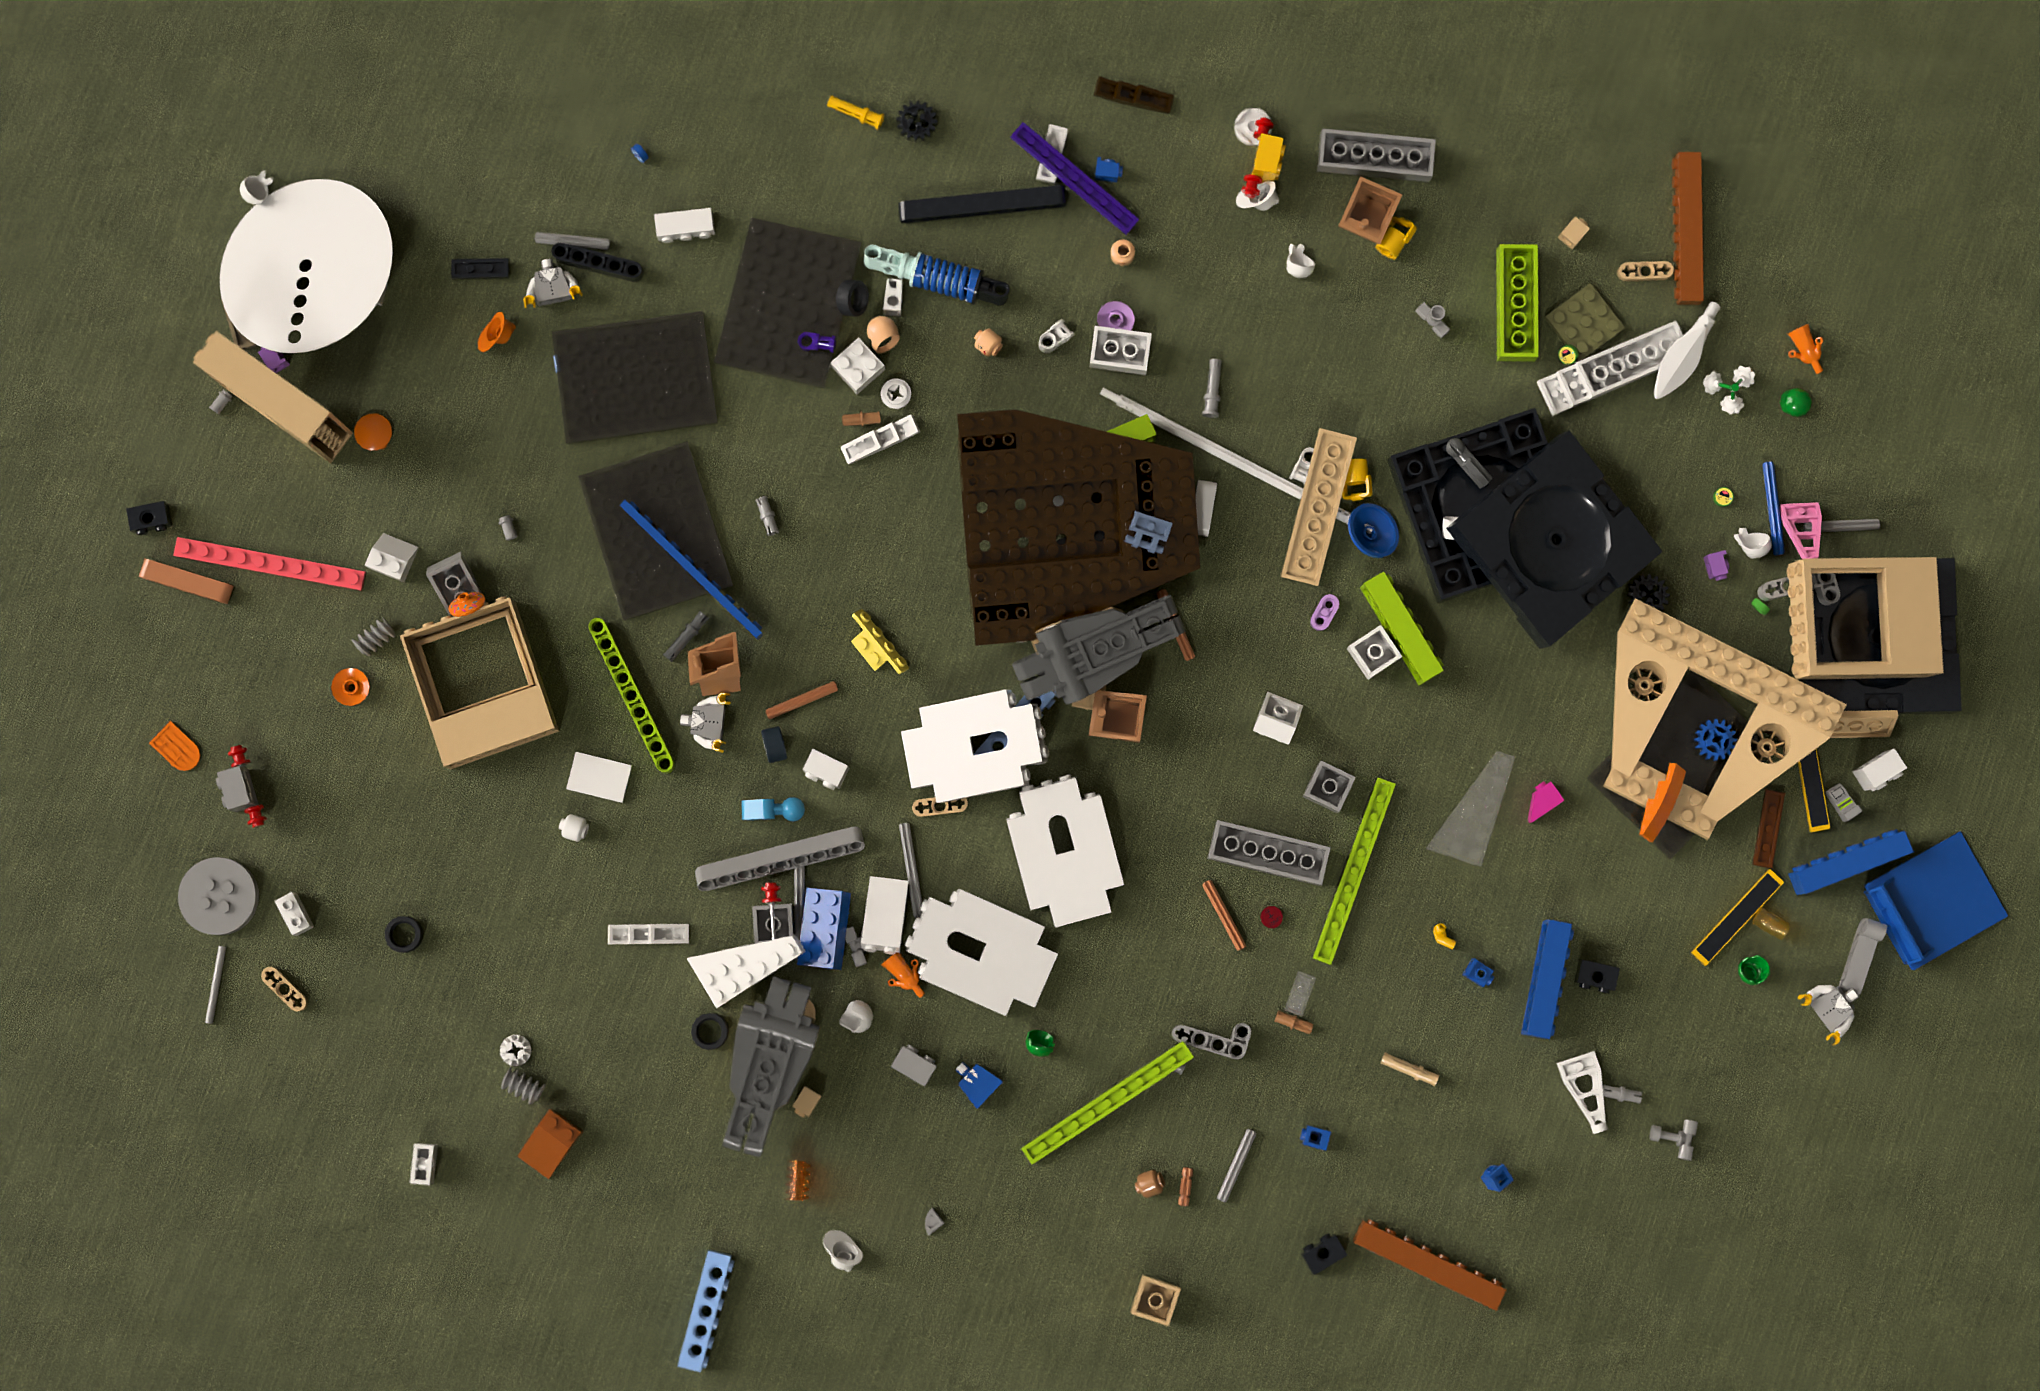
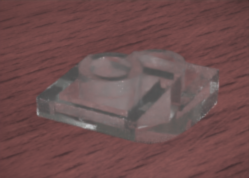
(1300, 993)

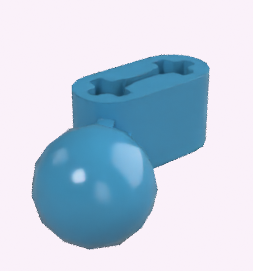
(766, 809)

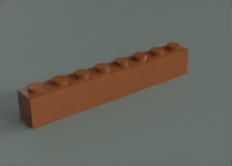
(1688, 228)
(1429, 1265)

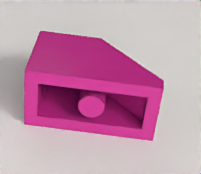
(1543, 800)

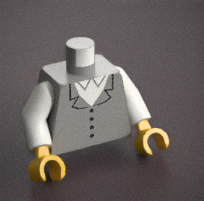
(551, 286)
(708, 721)
(1832, 1007)

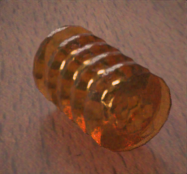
(798, 1180)

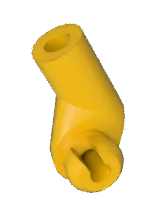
(1441, 936)

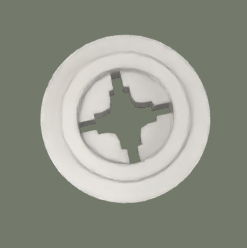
(904, 391)
(523, 1055)

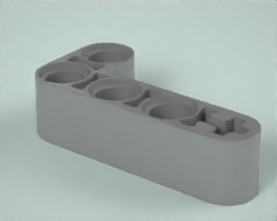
(1820, 586)
(1861, 954)
(1210, 1038)

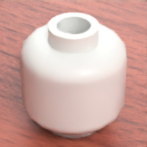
(574, 827)

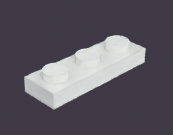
(1056, 138)

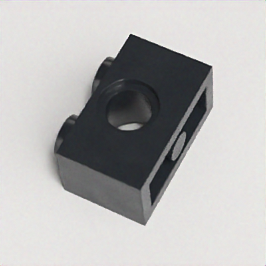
(138, 515)
(1608, 974)
(1335, 1253)

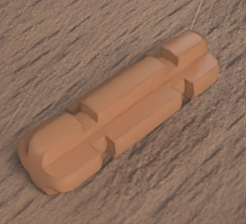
(1185, 1187)

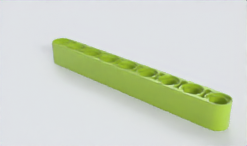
(625, 688)

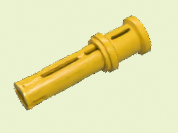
(864, 115)

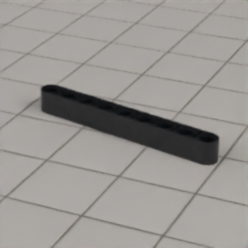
(982, 204)

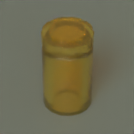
(1771, 923)

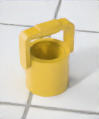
(1394, 239)
(1358, 475)

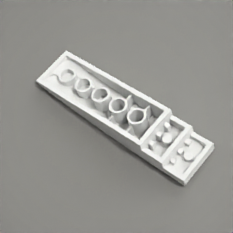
(1608, 369)

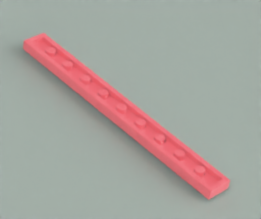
(269, 564)

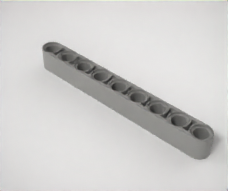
(779, 858)

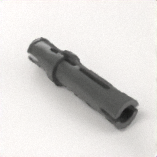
(684, 638)

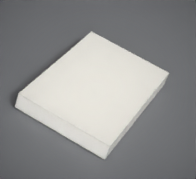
(599, 777)

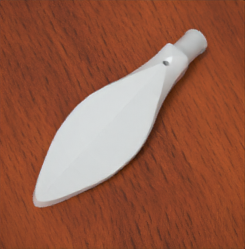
(1684, 354)

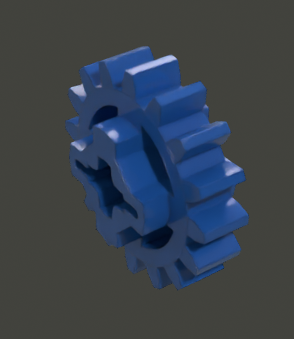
(1718, 746)

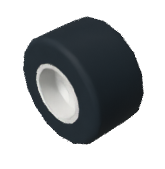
(774, 744)

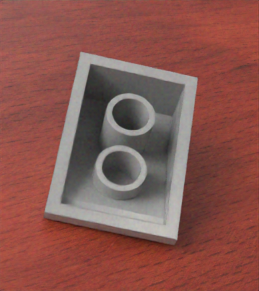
(452, 578)

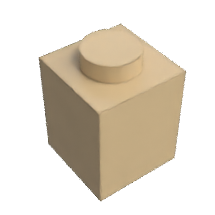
(1574, 232)
(806, 1102)

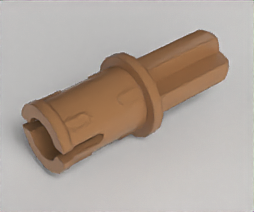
(861, 419)
(1293, 1022)

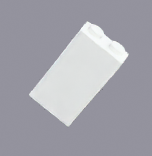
(884, 915)

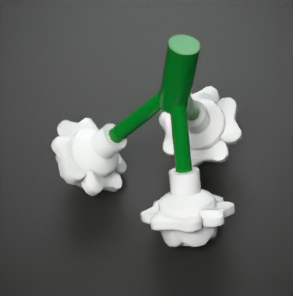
(1732, 403)

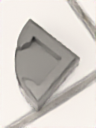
(932, 1221)

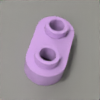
(1324, 613)

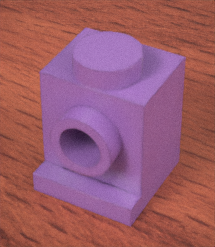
(273, 360)
(1716, 565)

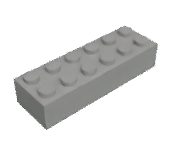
(1376, 155)
(1268, 853)

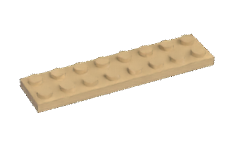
(1318, 507)

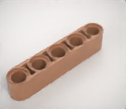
(186, 581)

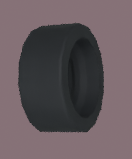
(843, 298)
(389, 934)
(695, 1031)

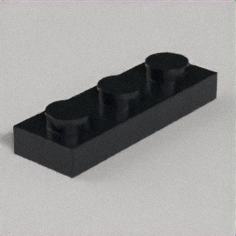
(480, 268)

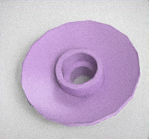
(1106, 319)

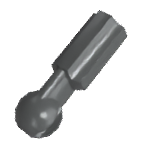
(1468, 462)

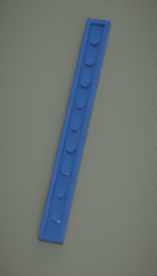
(698, 574)

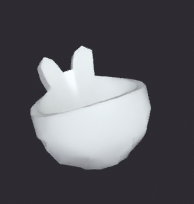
(255, 188)
(1298, 263)
(1753, 544)

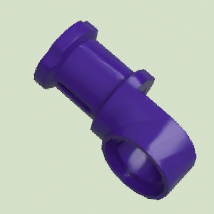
(818, 342)

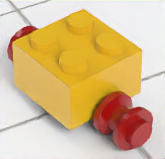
(1267, 159)

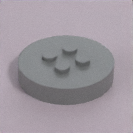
(218, 896)

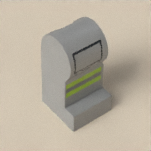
(1842, 802)

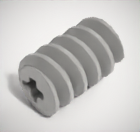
(374, 637)
(522, 1086)

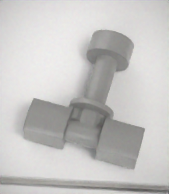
(1434, 318)
(855, 944)
(1682, 1139)

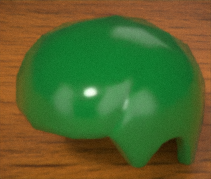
(1796, 402)
(1754, 970)
(1039, 1043)

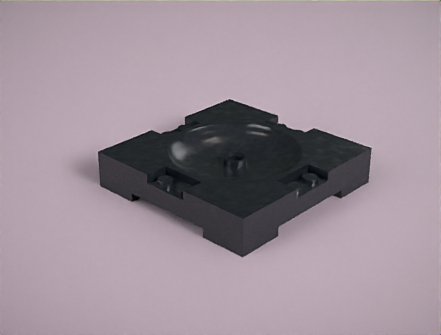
(1438, 487)
(1595, 534)
(1847, 635)

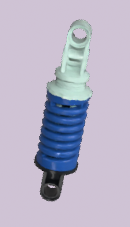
(925, 273)

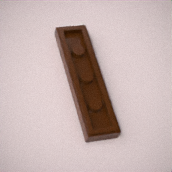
(1768, 829)

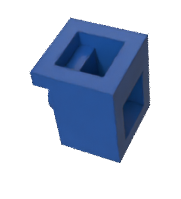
(1108, 170)
(1471, 973)
(1322, 1137)
(1495, 1174)

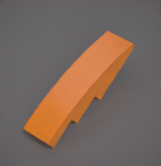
(1659, 809)

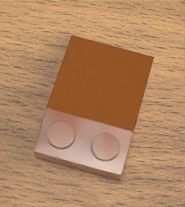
(550, 1143)

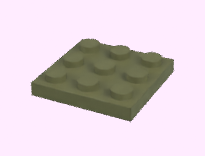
(1585, 321)

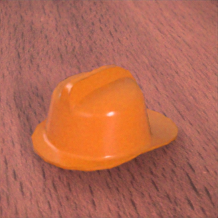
(496, 332)

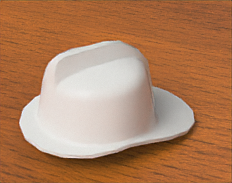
(1262, 202)
(842, 1250)

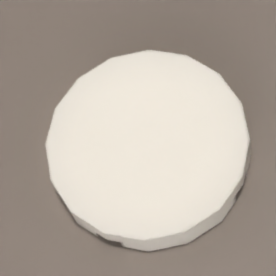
(1246, 125)

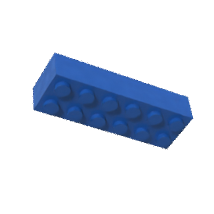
(1854, 861)
(1546, 979)

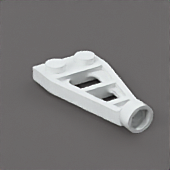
(1580, 1066)

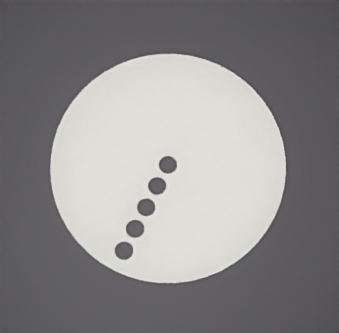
(349, 271)

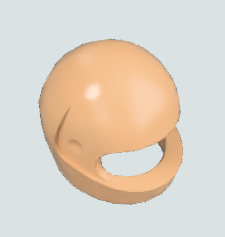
(881, 329)

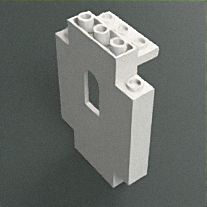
(944, 753)
(1074, 880)
(1009, 965)

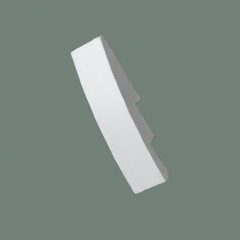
(880, 439)
(648, 934)

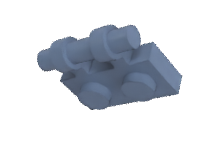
(1151, 527)

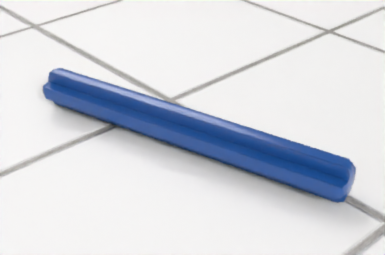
(1773, 508)

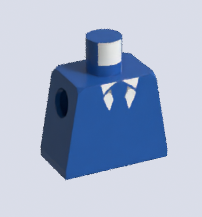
(977, 1083)

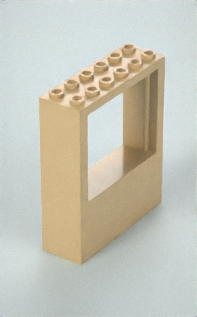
(272, 396)
(1906, 614)
(491, 723)

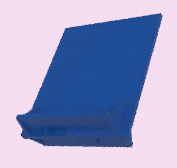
(1934, 901)

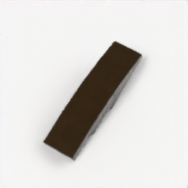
(1133, 95)

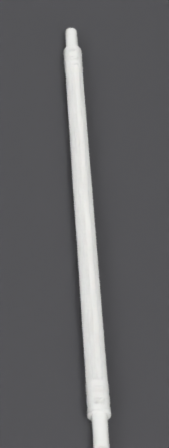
(1215, 449)

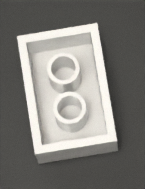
(1120, 350)

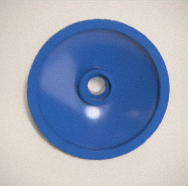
(1384, 535)

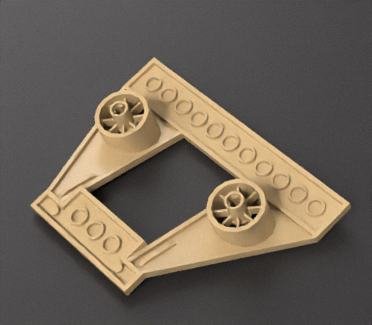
(1785, 709)

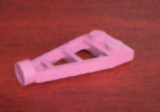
(1803, 513)

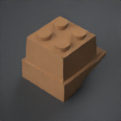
(1370, 210)
(716, 666)
(1117, 716)

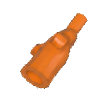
(1808, 350)
(900, 969)

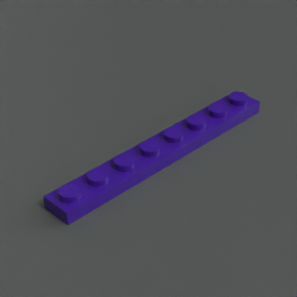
(1074, 178)

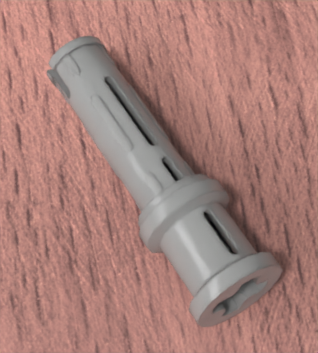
(1212, 397)

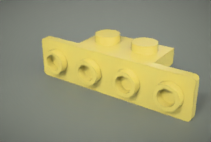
(875, 646)

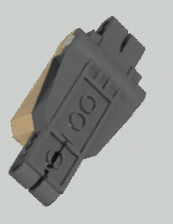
(1094, 649)
(768, 1061)

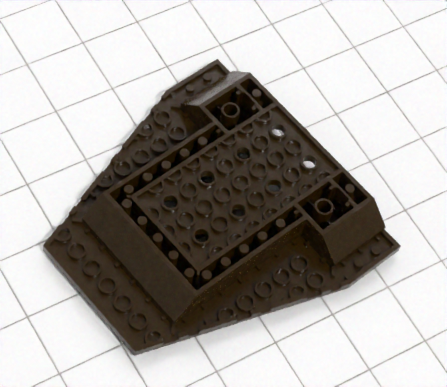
(1035, 459)

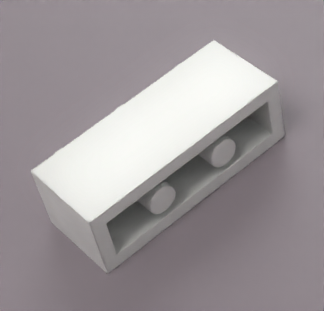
(684, 225)

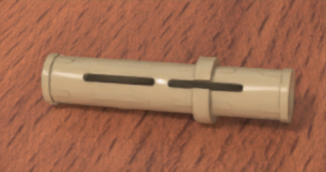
(1410, 1069)

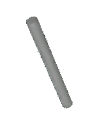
(215, 984)

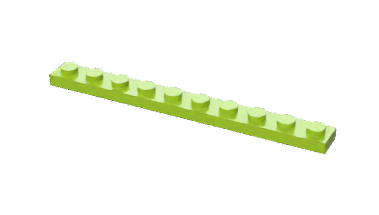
(1354, 871)
(1107, 1102)

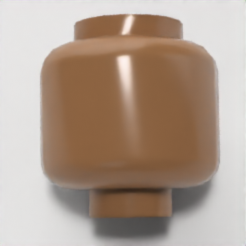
(1150, 1183)

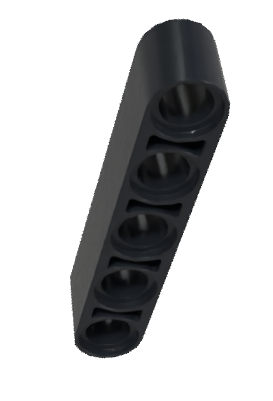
(590, 256)

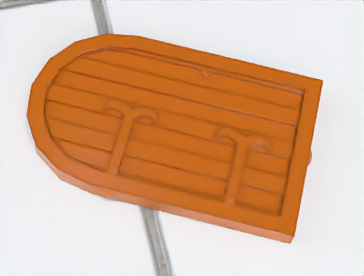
(176, 747)

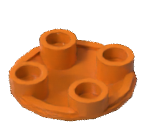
(373, 432)

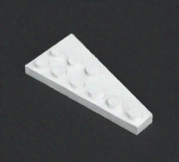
(738, 968)

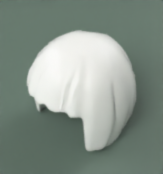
(857, 1017)

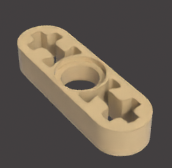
(1631, 267)
(926, 811)
(299, 995)

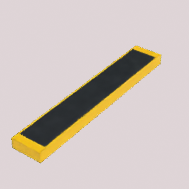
(1813, 793)
(1737, 917)

